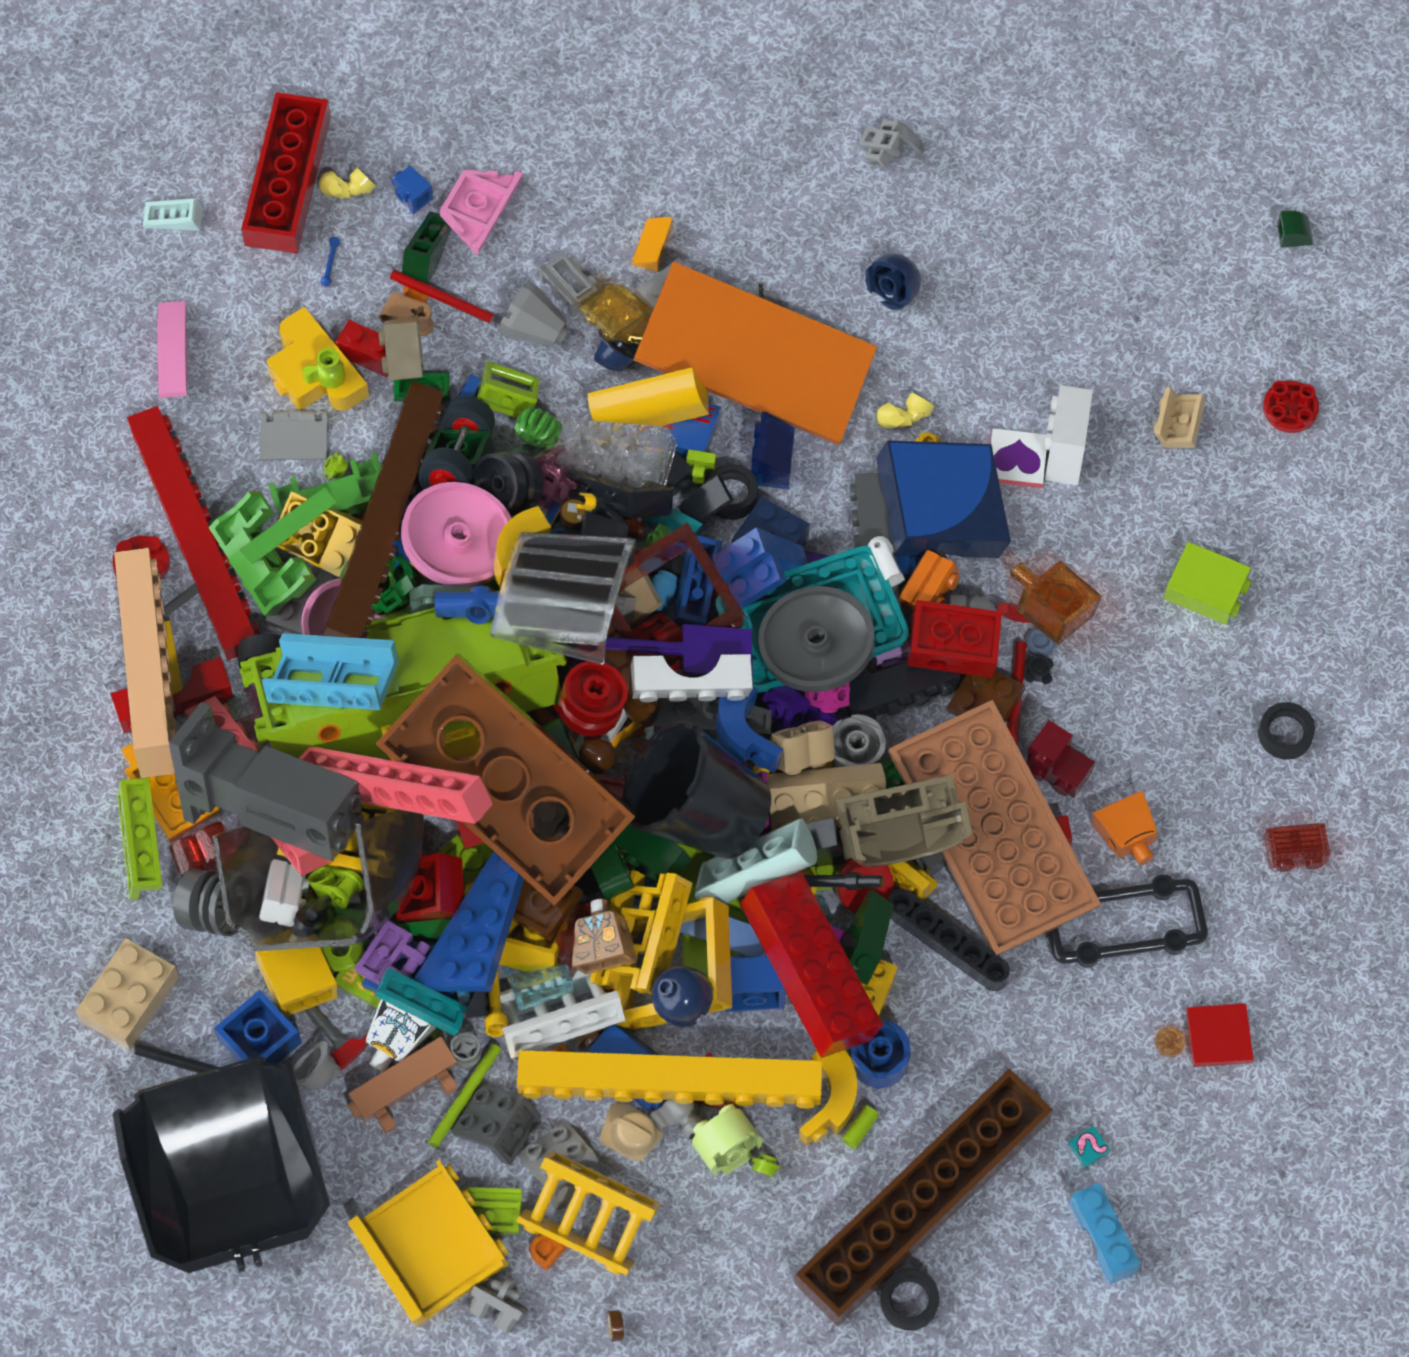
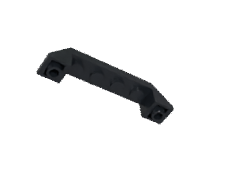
(647, 501)

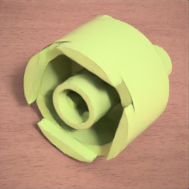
(726, 1140)

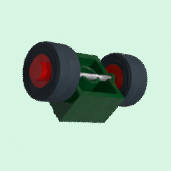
(459, 443)

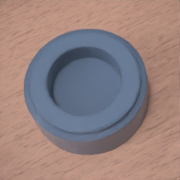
(1039, 644)

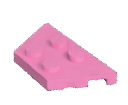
(478, 204)

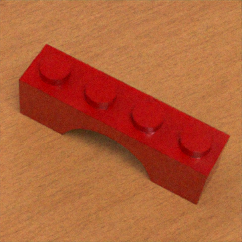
(206, 681)

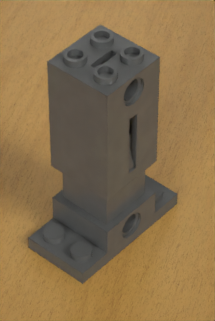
(266, 789)

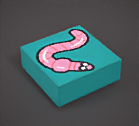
(1089, 1147)

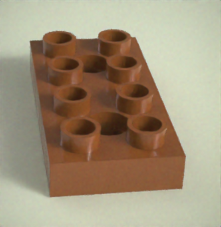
(519, 770)

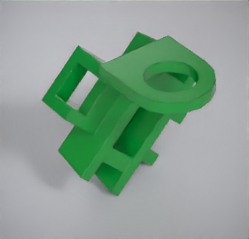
(397, 596)

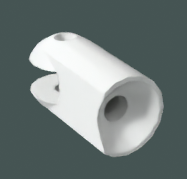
(883, 553)

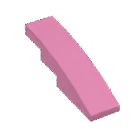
(172, 349)

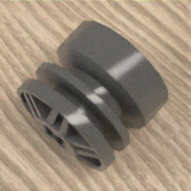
(200, 903)

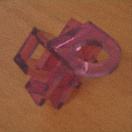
(550, 490)

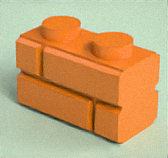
(930, 581)

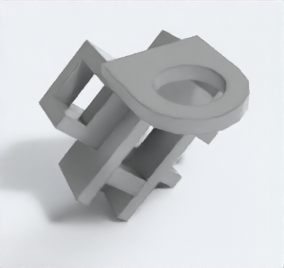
(896, 133)

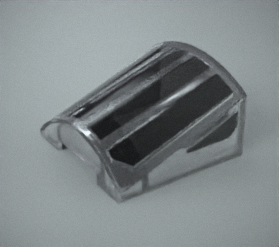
(562, 592)

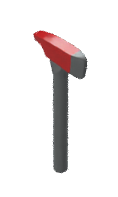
(345, 1050)

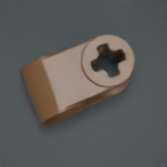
(402, 306)

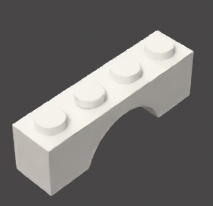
(655, 679)

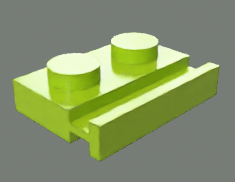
(499, 1207)

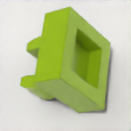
(702, 464)

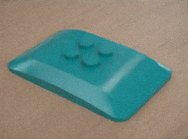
(847, 571)

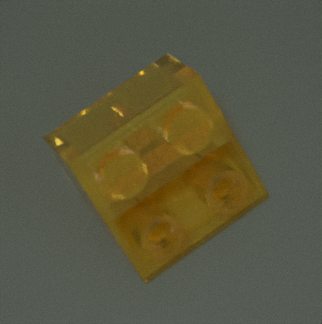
(617, 313)

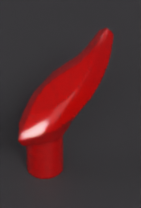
(1009, 611)

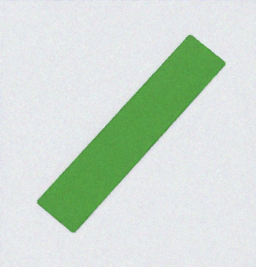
(288, 526)

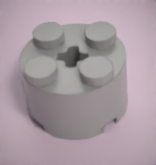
(862, 733)

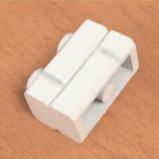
(283, 893)

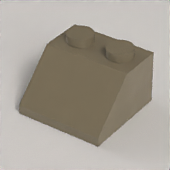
(402, 347)

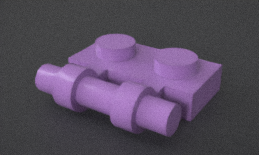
(387, 949)

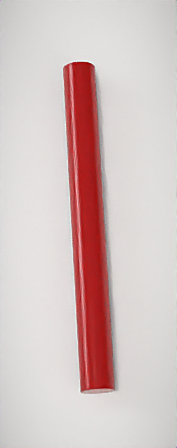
(441, 296)
(1018, 675)

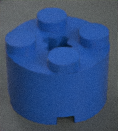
(882, 1070)

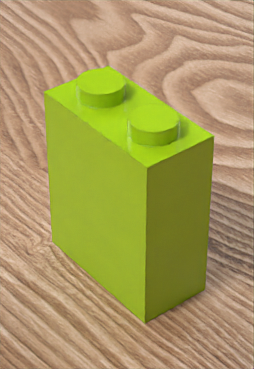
(1208, 583)

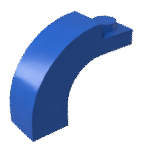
(739, 738)

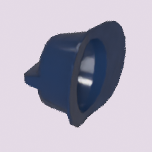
(616, 354)

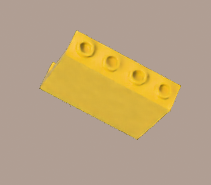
(430, 1244)

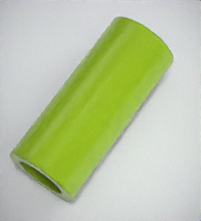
(860, 1127)

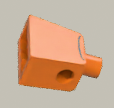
(1127, 827)

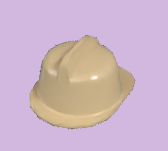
(629, 1131)

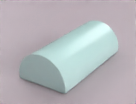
(767, 859)

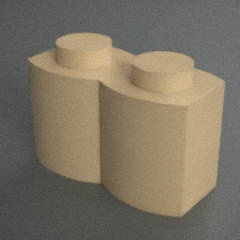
(805, 746)

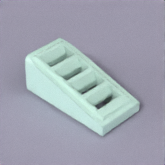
(185, 222)

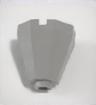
(533, 318)

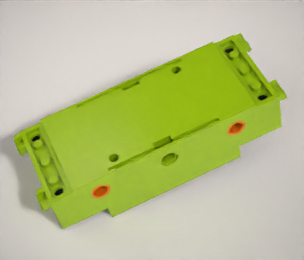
(423, 650)

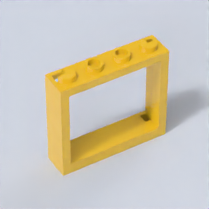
(717, 957)

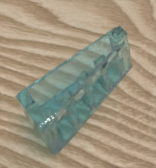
(537, 977)

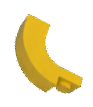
(526, 521)
(842, 1082)

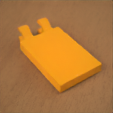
(165, 799)

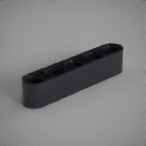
(954, 952)

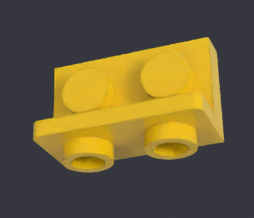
(913, 879)

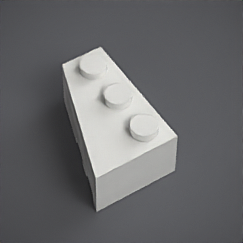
(1068, 434)

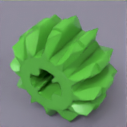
(538, 428)

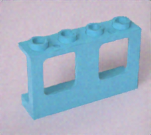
(336, 660)

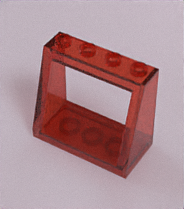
(664, 551)

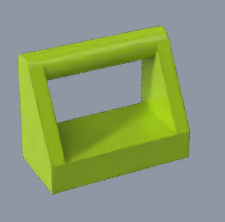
(505, 397)

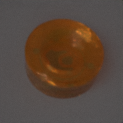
(1169, 1041)

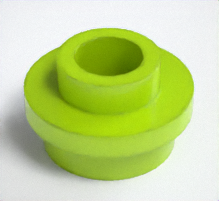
(765, 1165)

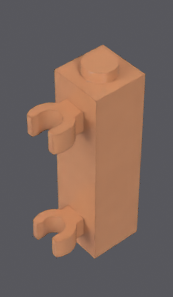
(402, 1080)

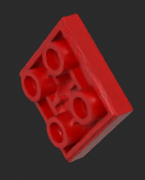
(1219, 1035)

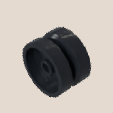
(511, 478)

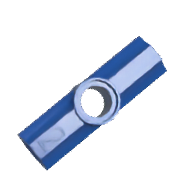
(474, 605)

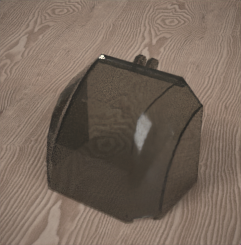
(389, 861)

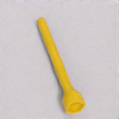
(496, 1017)

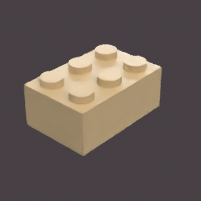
(127, 994)

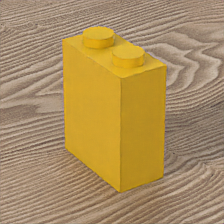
(297, 978)

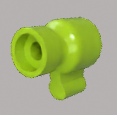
(328, 371)

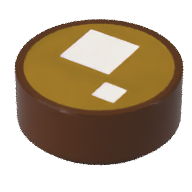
(570, 515)
(615, 1325)

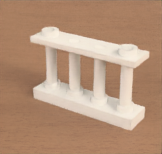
(561, 1024)

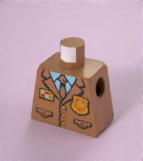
(602, 940)

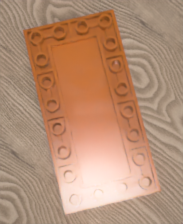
(756, 352)

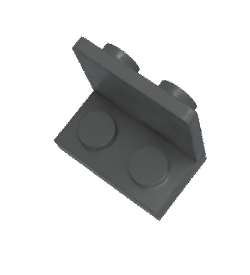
(497, 1121)

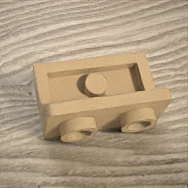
(1179, 419)

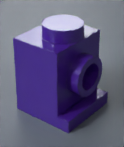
(787, 706)

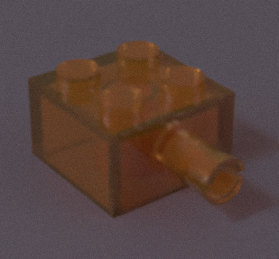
(1056, 600)

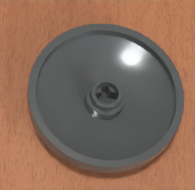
(816, 639)

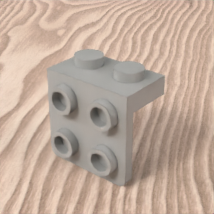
(567, 1143)

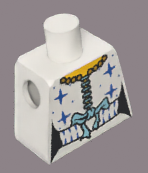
(395, 1035)

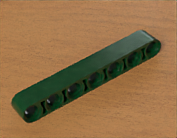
(609, 866)

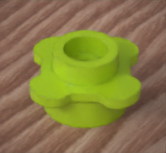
(335, 466)

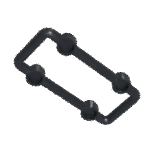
(1173, 941)

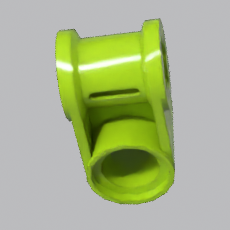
(336, 883)

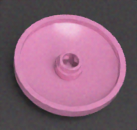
(454, 533)

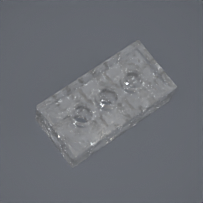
(618, 450)

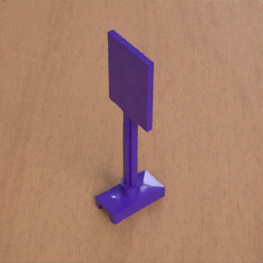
(699, 647)

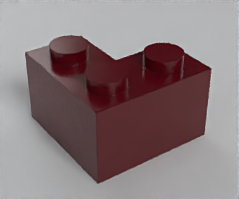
(1057, 762)

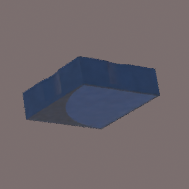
(943, 499)

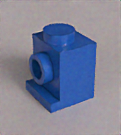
(412, 188)

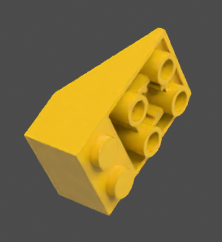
(325, 540)

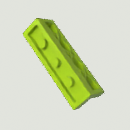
(139, 836)

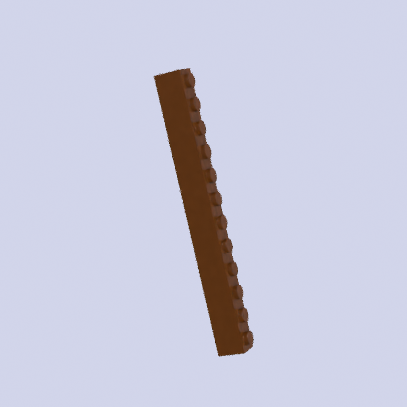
(384, 512)

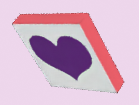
(1019, 457)

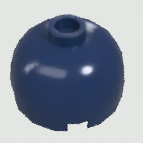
(893, 276)
(681, 995)

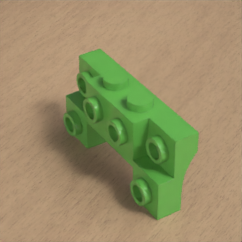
(350, 491)
(267, 579)

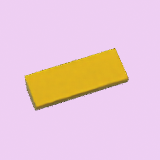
(652, 400)

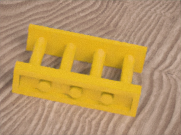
(612, 1194)

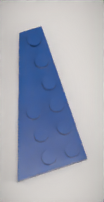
(476, 935)

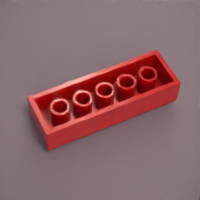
(286, 173)
(811, 964)

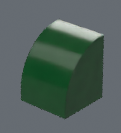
(1294, 229)

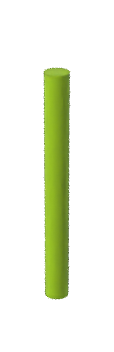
(464, 1096)

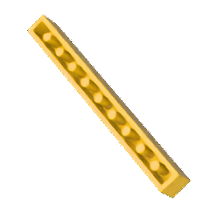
(669, 1078)

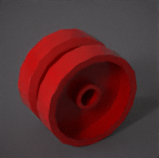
(592, 698)

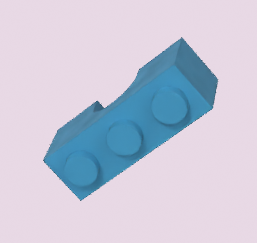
(1111, 1243)

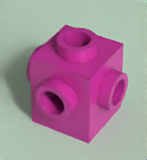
(829, 700)

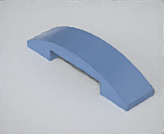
(742, 936)

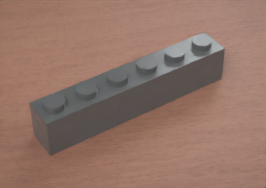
(870, 512)

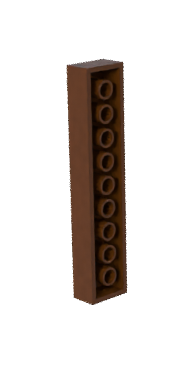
(923, 1197)

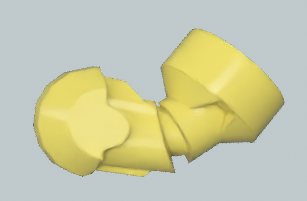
(334, 186)
(894, 417)

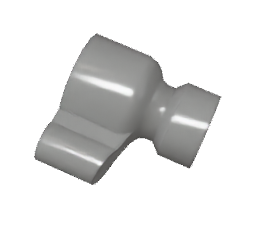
(676, 1114)

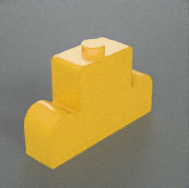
(302, 342)

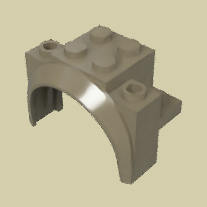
(901, 823)

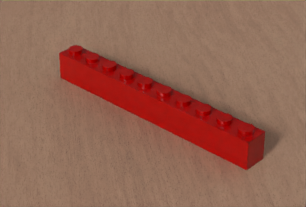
(191, 529)

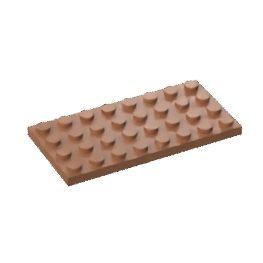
(1017, 861)

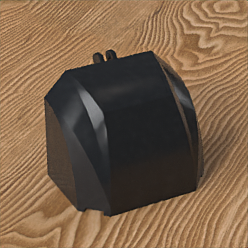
(221, 1165)

